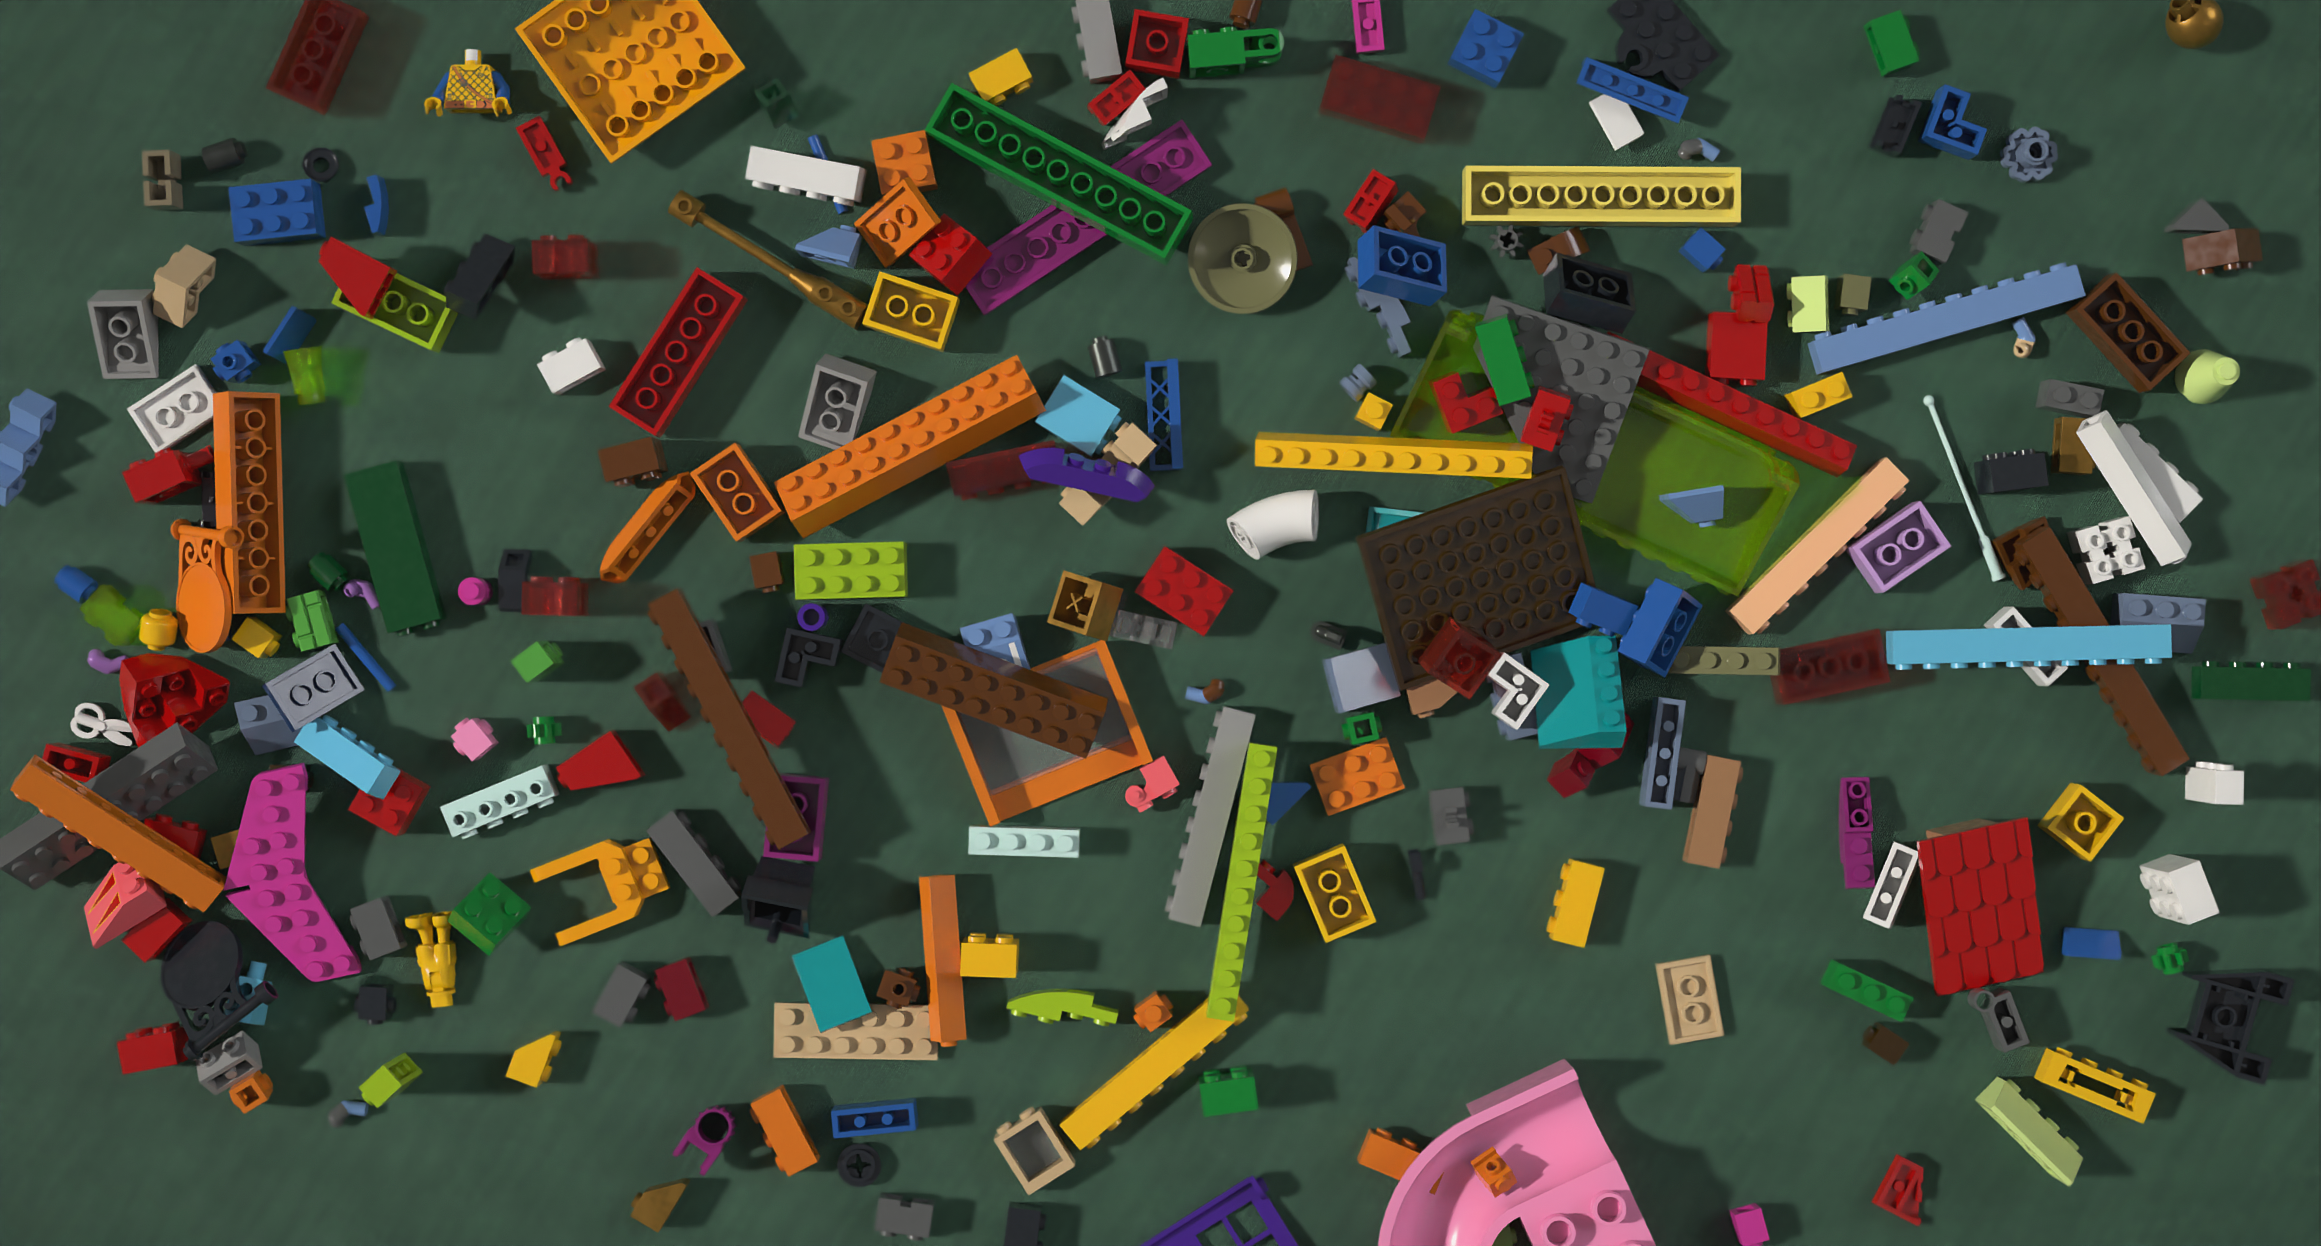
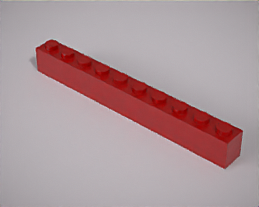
(1745, 414)

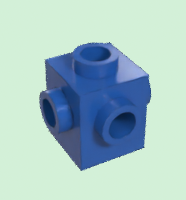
(235, 362)

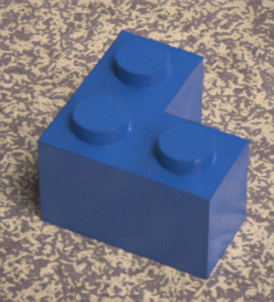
(1945, 126)

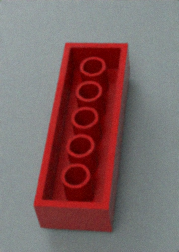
(678, 352)

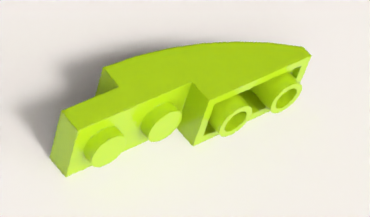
(1050, 1003)

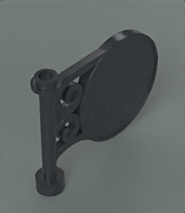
(199, 974)

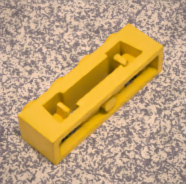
(2136, 1101)

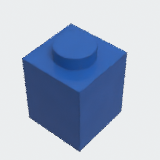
(1702, 251)

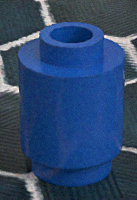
(75, 583)

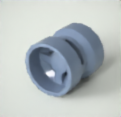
(1358, 382)

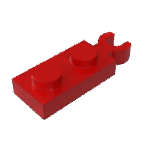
(544, 150)

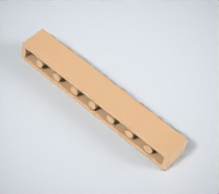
(1817, 545)

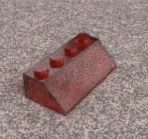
(991, 472)

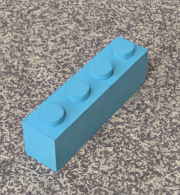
(348, 756)

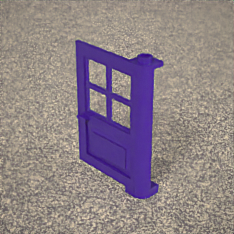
(1250, 1189)

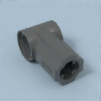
(1690, 767)

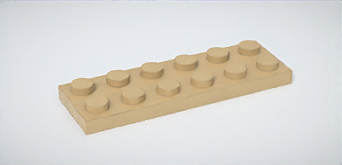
(880, 1035)

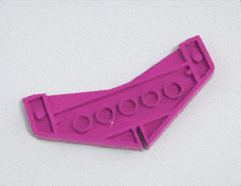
(280, 897)

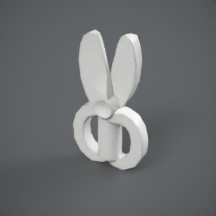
(109, 728)

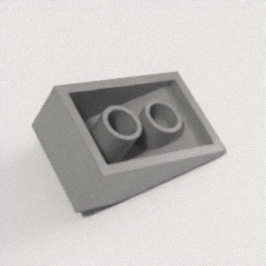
(125, 333)
(836, 402)

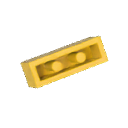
(1575, 902)

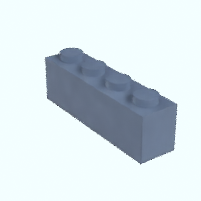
(1662, 753)

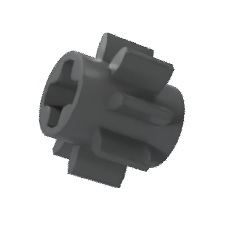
(1513, 238)

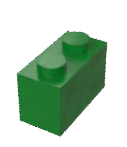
(1892, 42)

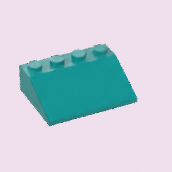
(1583, 694)

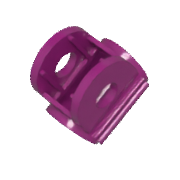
(697, 1137)

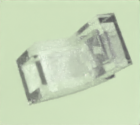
(1143, 629)

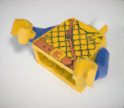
(470, 89)

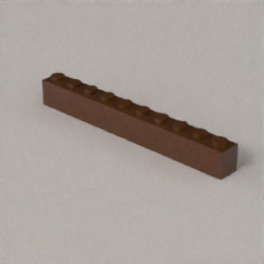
(2119, 683)
(729, 718)

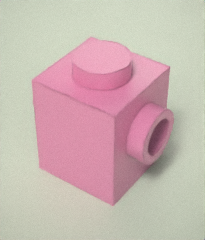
(474, 738)

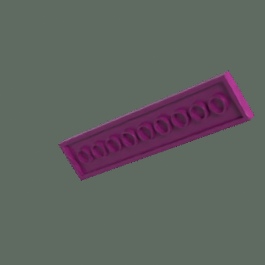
(1058, 237)

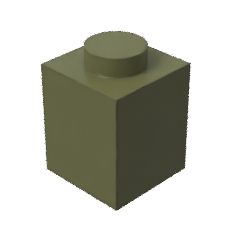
(1852, 294)

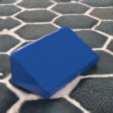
(290, 333)
(2091, 943)

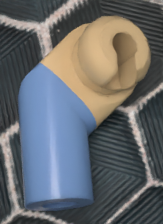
(2025, 339)

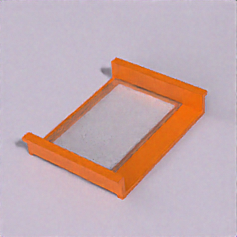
(1022, 773)

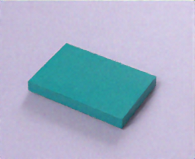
(831, 984)

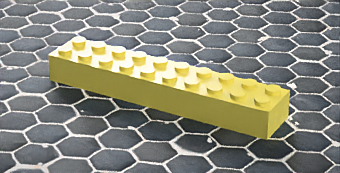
(1601, 196)

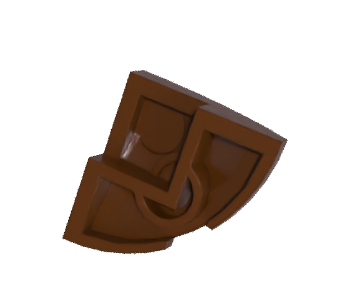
(2006, 551)

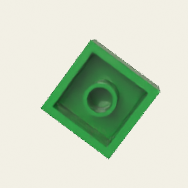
(489, 914)
(1228, 1091)

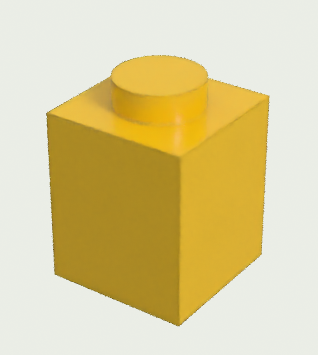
(1373, 411)
(257, 638)

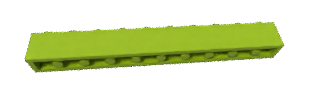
(1241, 881)

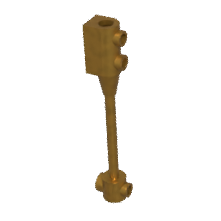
(817, 289)

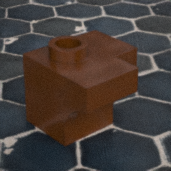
(1403, 215)

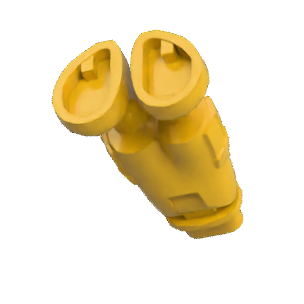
(434, 958)

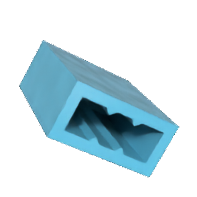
(1079, 417)

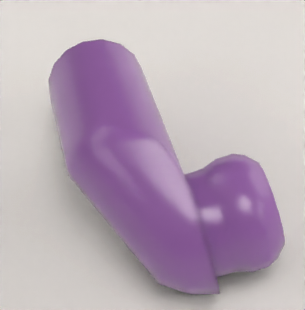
(362, 589)
(103, 664)

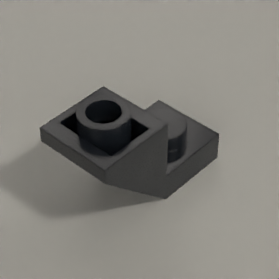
(511, 573)

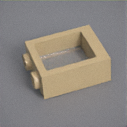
(1032, 1148)

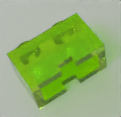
(107, 611)

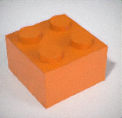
(904, 157)

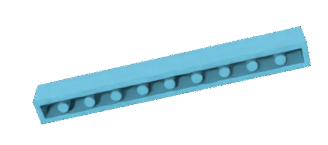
(2029, 644)

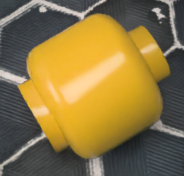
(158, 629)

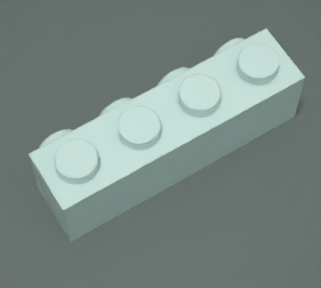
(500, 800)

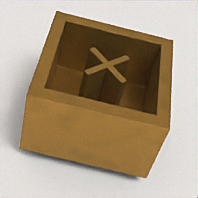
(1085, 605)

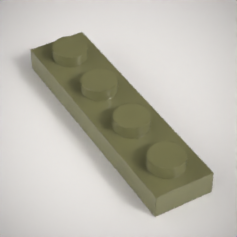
(1727, 660)

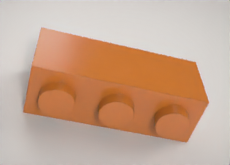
(784, 1131)
(1389, 1155)

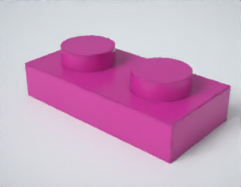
(1367, 26)

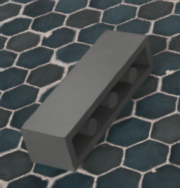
(694, 862)

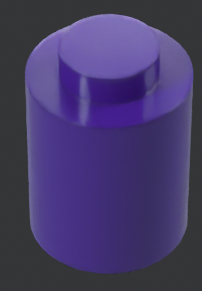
(812, 617)

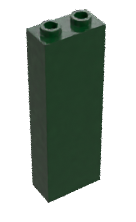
(395, 548)

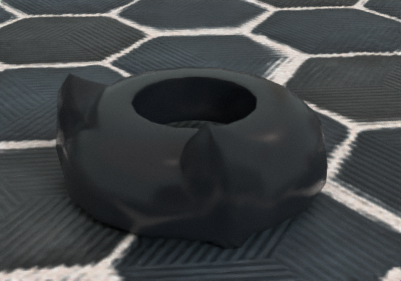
(318, 154)

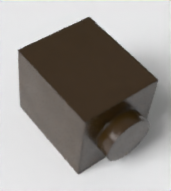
(1884, 1043)

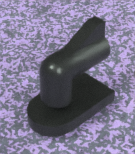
(1328, 634)

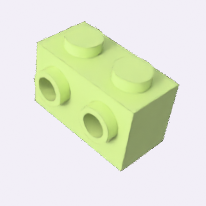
(1809, 304)

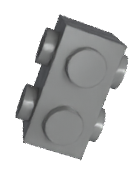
(229, 1063)

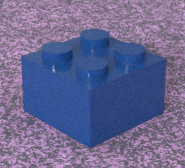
(1485, 48)

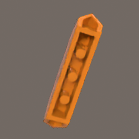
(646, 527)

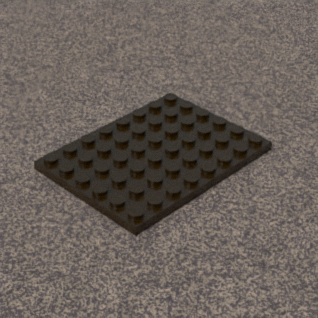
(1489, 561)

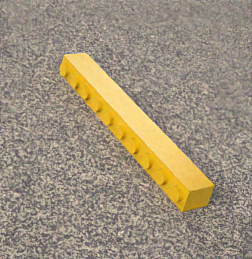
(1394, 455)

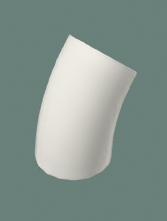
(1276, 522)

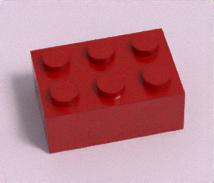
(1184, 591)

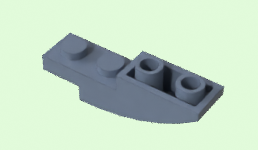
(1390, 315)

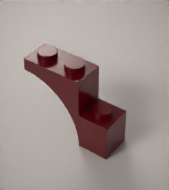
(1577, 768)

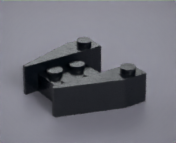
(2225, 1016)

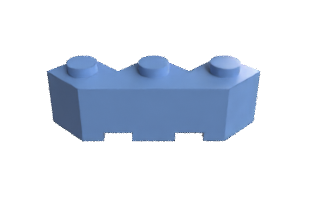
(20, 440)

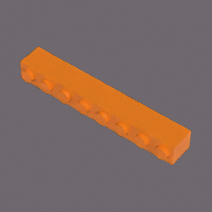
(118, 833)

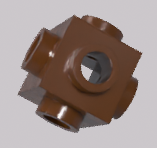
(889, 991)

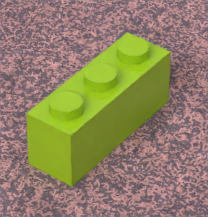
(390, 1080)

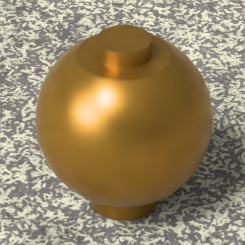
(2193, 22)

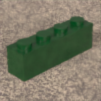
(2251, 683)

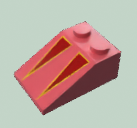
(121, 903)

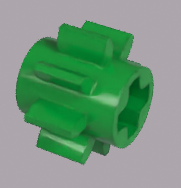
(544, 730)
(2170, 958)

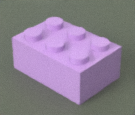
(1897, 547)

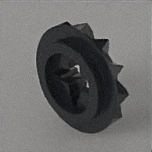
(850, 1174)

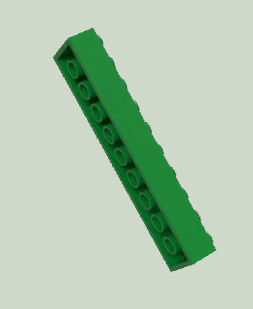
(1059, 174)

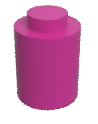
(475, 591)

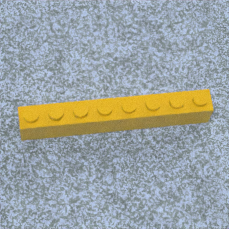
(1146, 1074)

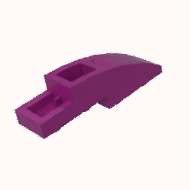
(1855, 832)

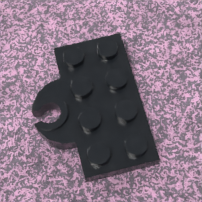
(1662, 40)

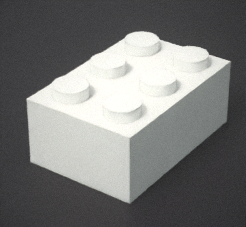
(2178, 889)

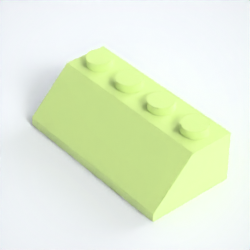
(2030, 1130)

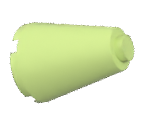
(2205, 376)

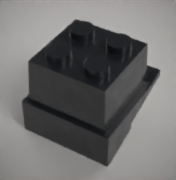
(779, 898)

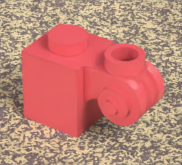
(1159, 782)

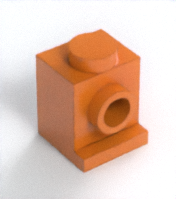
(1493, 1172)

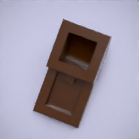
(1568, 243)

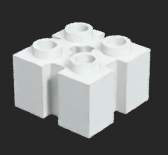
(2120, 558)

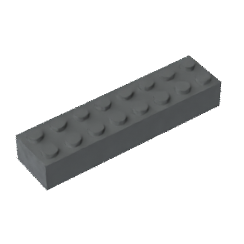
(134, 784)

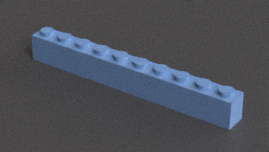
(1946, 319)

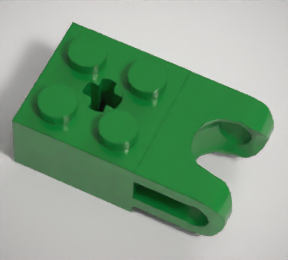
(1232, 51)

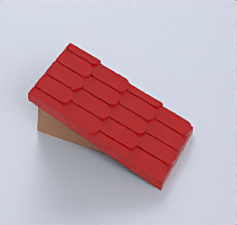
(1980, 903)

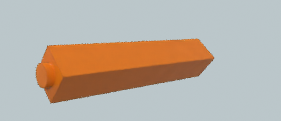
(942, 959)

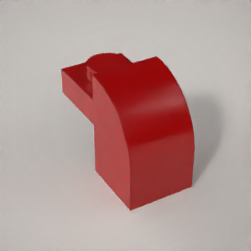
(1278, 893)

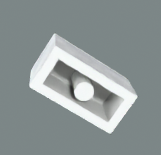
(570, 365)

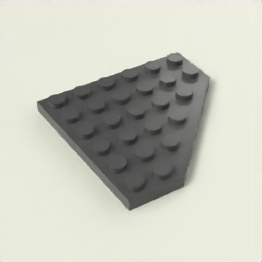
(1588, 367)

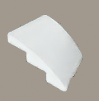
(1136, 115)

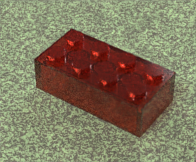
(317, 53)
(1379, 99)
(1830, 666)

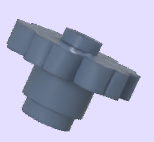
(2018, 158)

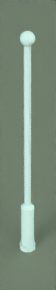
(1983, 540)

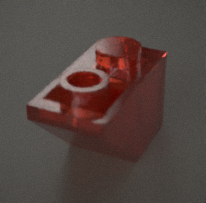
(662, 701)

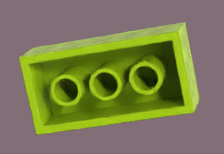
(410, 312)
(850, 570)

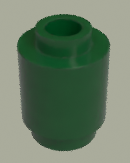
(328, 572)

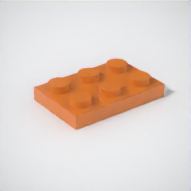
(897, 222)
(1356, 776)

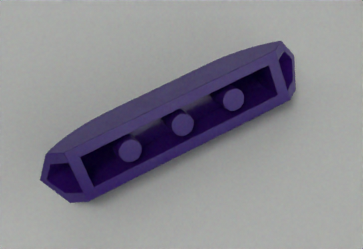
(1085, 474)

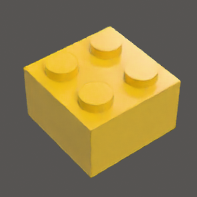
(2080, 821)
(989, 956)

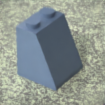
(1360, 678)

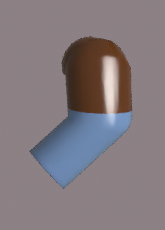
(1208, 694)

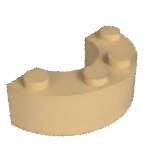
(1130, 448)

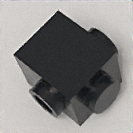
(375, 1003)

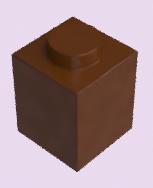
(767, 571)

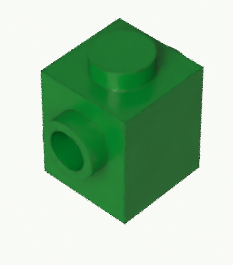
(1914, 275)
(1361, 728)

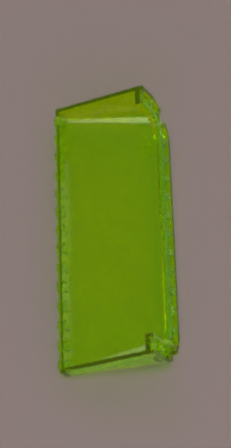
(1655, 454)

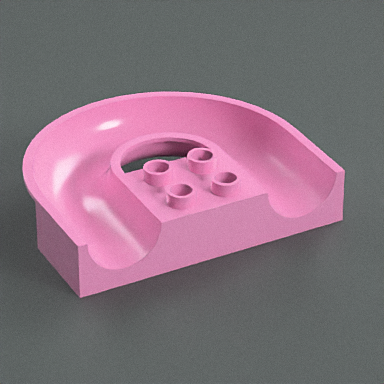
(1563, 1168)

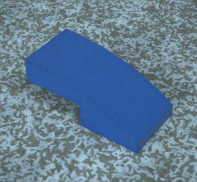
(379, 211)

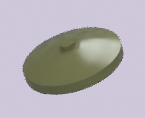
(1242, 258)

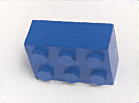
(277, 212)
(1402, 266)
(1660, 627)

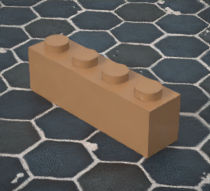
(1712, 812)

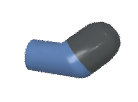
(1697, 146)
(345, 1108)

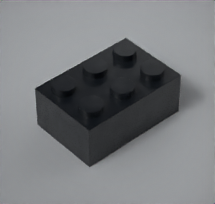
(1589, 293)

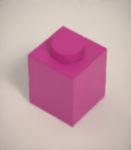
(1749, 1225)

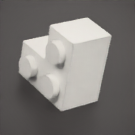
(1522, 691)

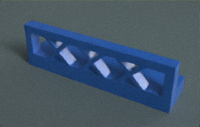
(1632, 90)
(1174, 414)

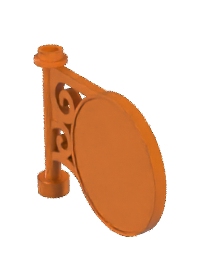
(202, 591)

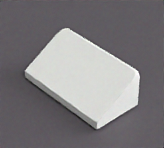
(1616, 120)

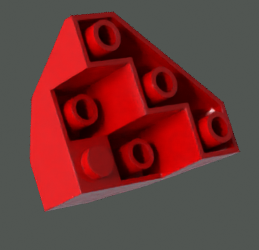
(168, 691)

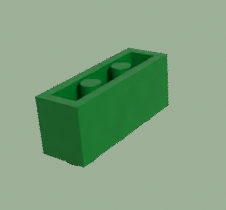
(1504, 359)
(1866, 990)

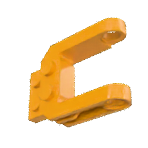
(629, 875)

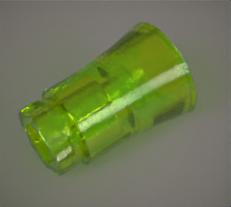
(306, 374)

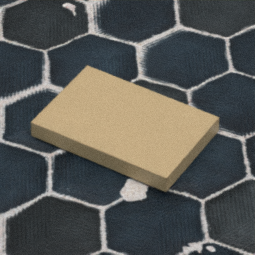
(1689, 999)

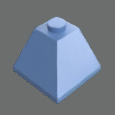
(833, 246)
(1697, 505)

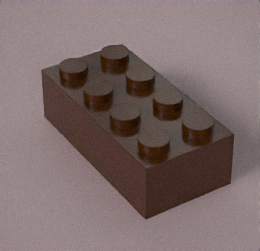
(2128, 332)

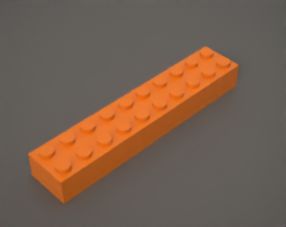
(909, 446)

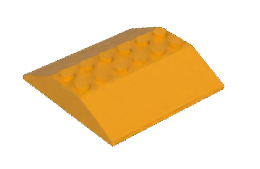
(629, 63)

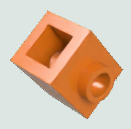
(1153, 1011)
(251, 1091)

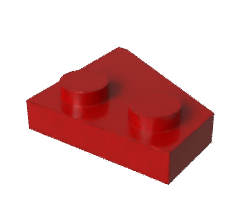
(1901, 1190)

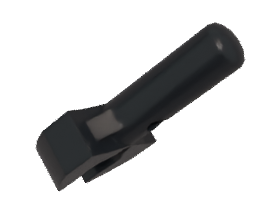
(1417, 873)

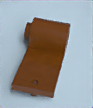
(1281, 204)

